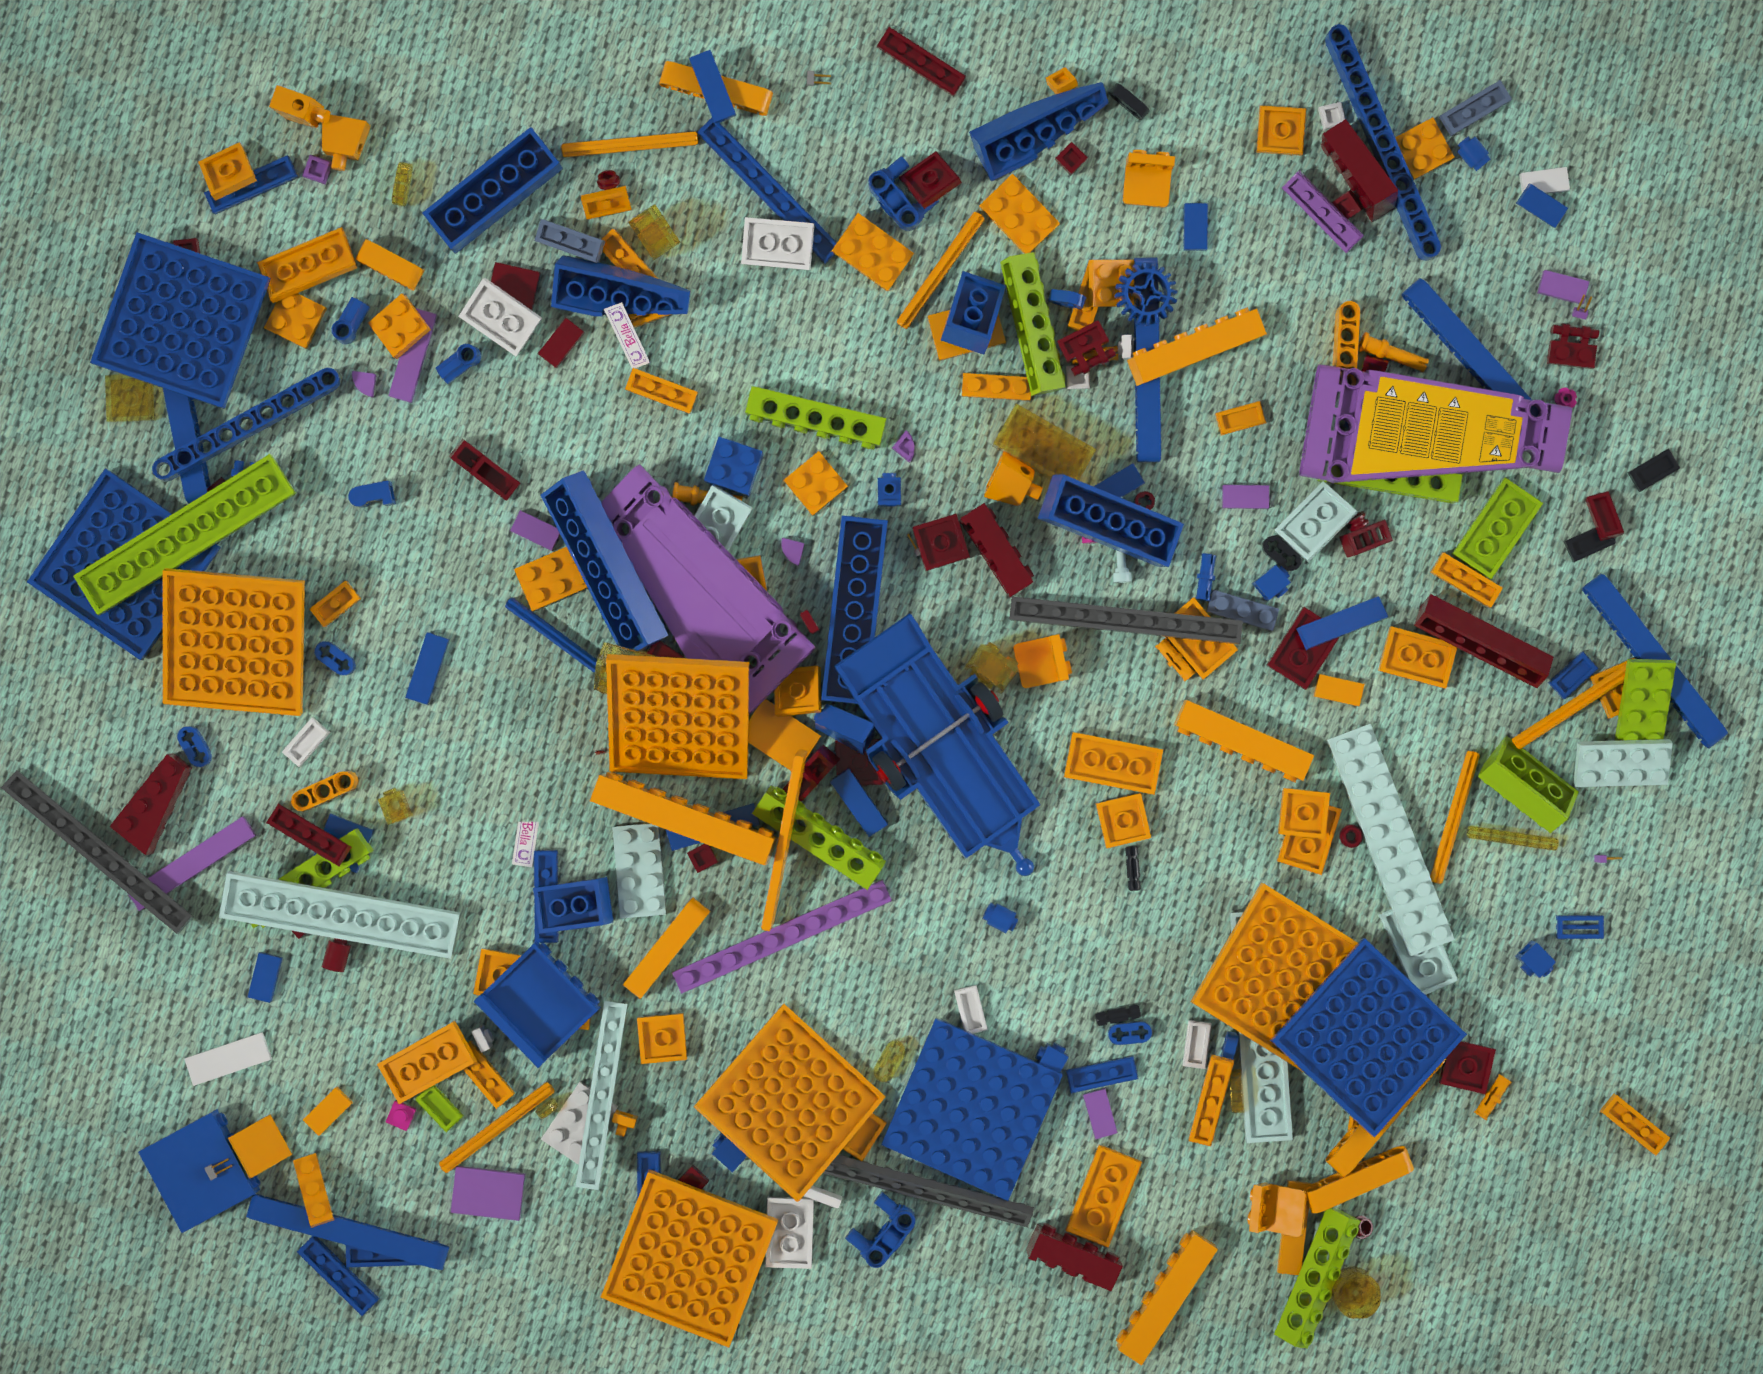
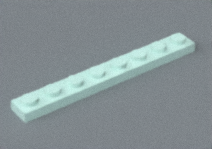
(601, 1095)

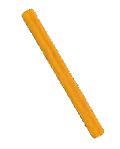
(629, 144)
(940, 270)
(1569, 708)
(1454, 817)
(496, 1127)

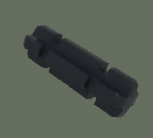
(1133, 868)
(1117, 1015)

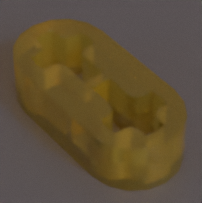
(402, 184)
(894, 1064)
(1236, 1091)

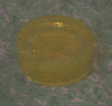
(546, 1108)

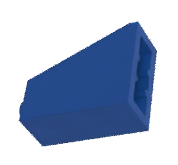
(845, 728)

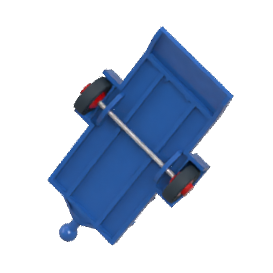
(935, 744)

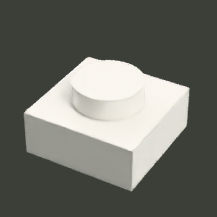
(1126, 347)
(483, 1038)

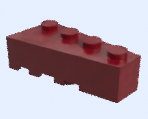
(996, 549)
(149, 809)
(1074, 1256)

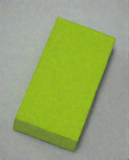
(439, 1107)

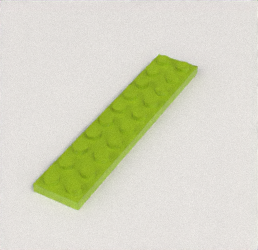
(184, 534)

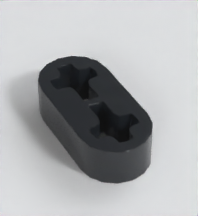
(1129, 101)
(1285, 549)

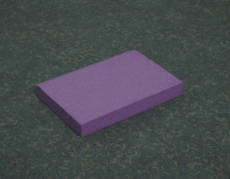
(487, 1193)

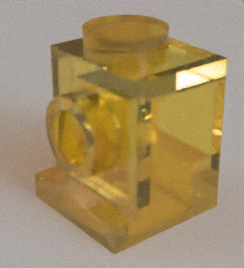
(394, 815)

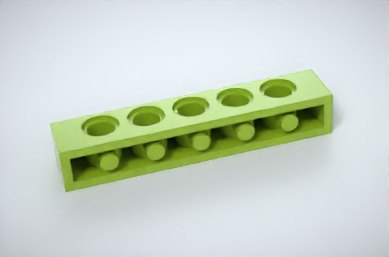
(1029, 336)
(760, 397)
(1447, 492)
(825, 848)
(313, 866)
(1307, 1280)

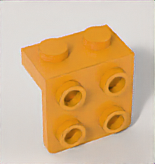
(1148, 178)
(1042, 661)
(1277, 1209)

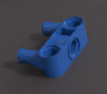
(893, 199)
(888, 1237)

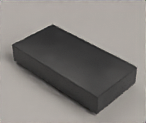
(1653, 470)
(1586, 544)

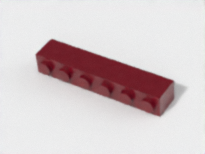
(1484, 641)

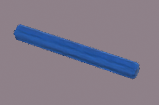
(551, 633)

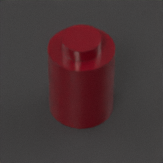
(336, 955)

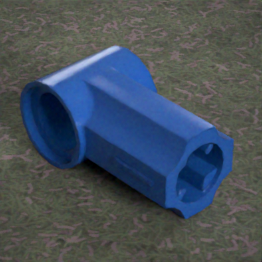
(351, 318)
(456, 363)

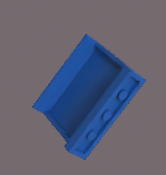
(538, 1003)
(180, 1176)

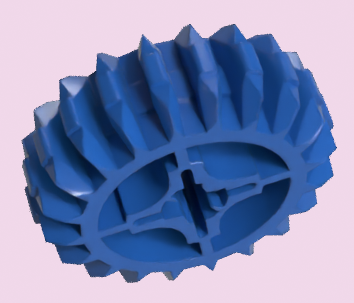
(1155, 295)

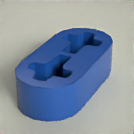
(1066, 299)
(338, 654)
(189, 749)
(1128, 1027)
(1230, 1045)

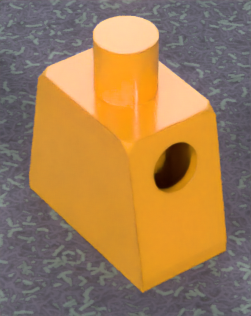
(298, 107)
(343, 139)
(1012, 481)

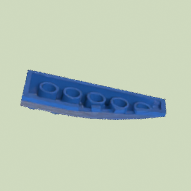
(1025, 132)
(593, 286)

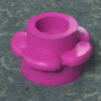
(1565, 392)

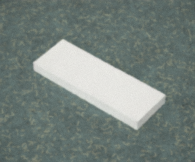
(228, 1058)

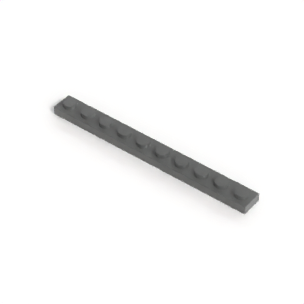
(1126, 620)
(97, 852)
(930, 1190)

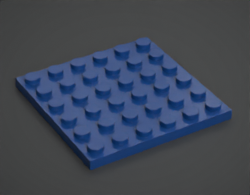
(180, 320)
(103, 522)
(1368, 1037)
(972, 1109)

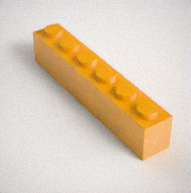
(1197, 346)
(1243, 740)
(1166, 1297)

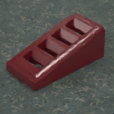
(1352, 544)

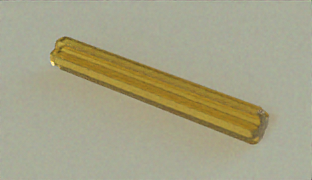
(1512, 838)

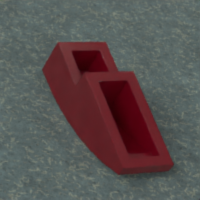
(484, 469)
(815, 770)

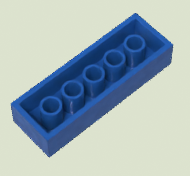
(492, 190)
(1110, 520)

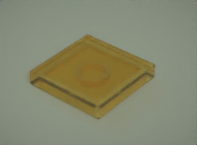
(128, 399)

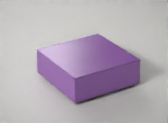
(317, 169)

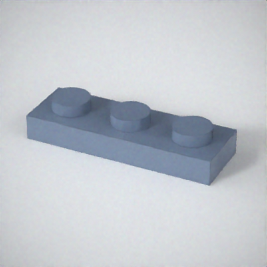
(1475, 108)
(569, 240)
(1242, 609)

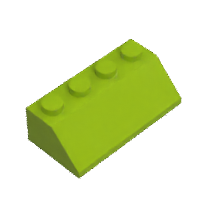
(1529, 785)

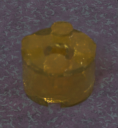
(654, 232)
(992, 667)
(1367, 1300)

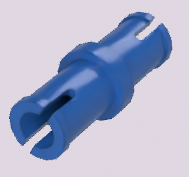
(1205, 577)

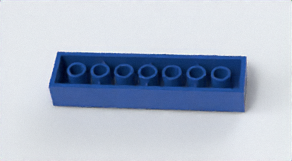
(603, 563)
(854, 597)

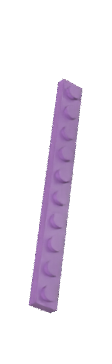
(781, 936)

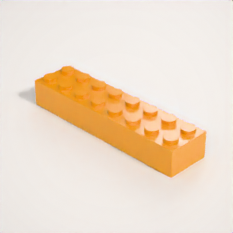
(684, 819)

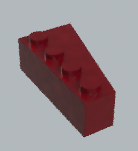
(1360, 170)

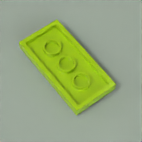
(1497, 528)
(1645, 699)

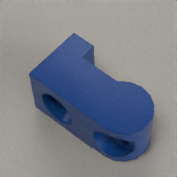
(364, 495)

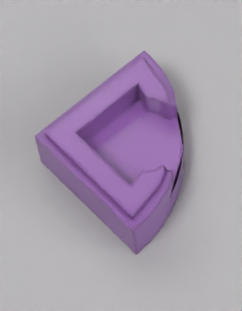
(364, 382)
(905, 446)
(792, 550)

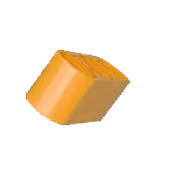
(389, 264)
(314, 794)

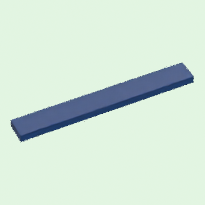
(764, 185)

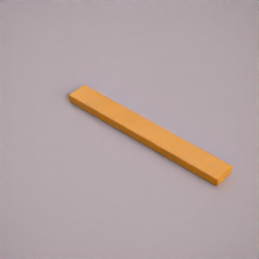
(784, 840)

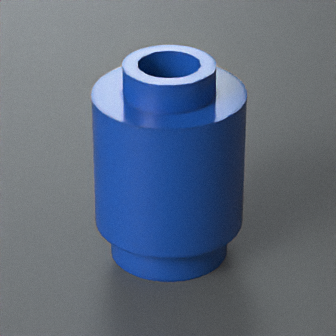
(1473, 153)
(1000, 917)

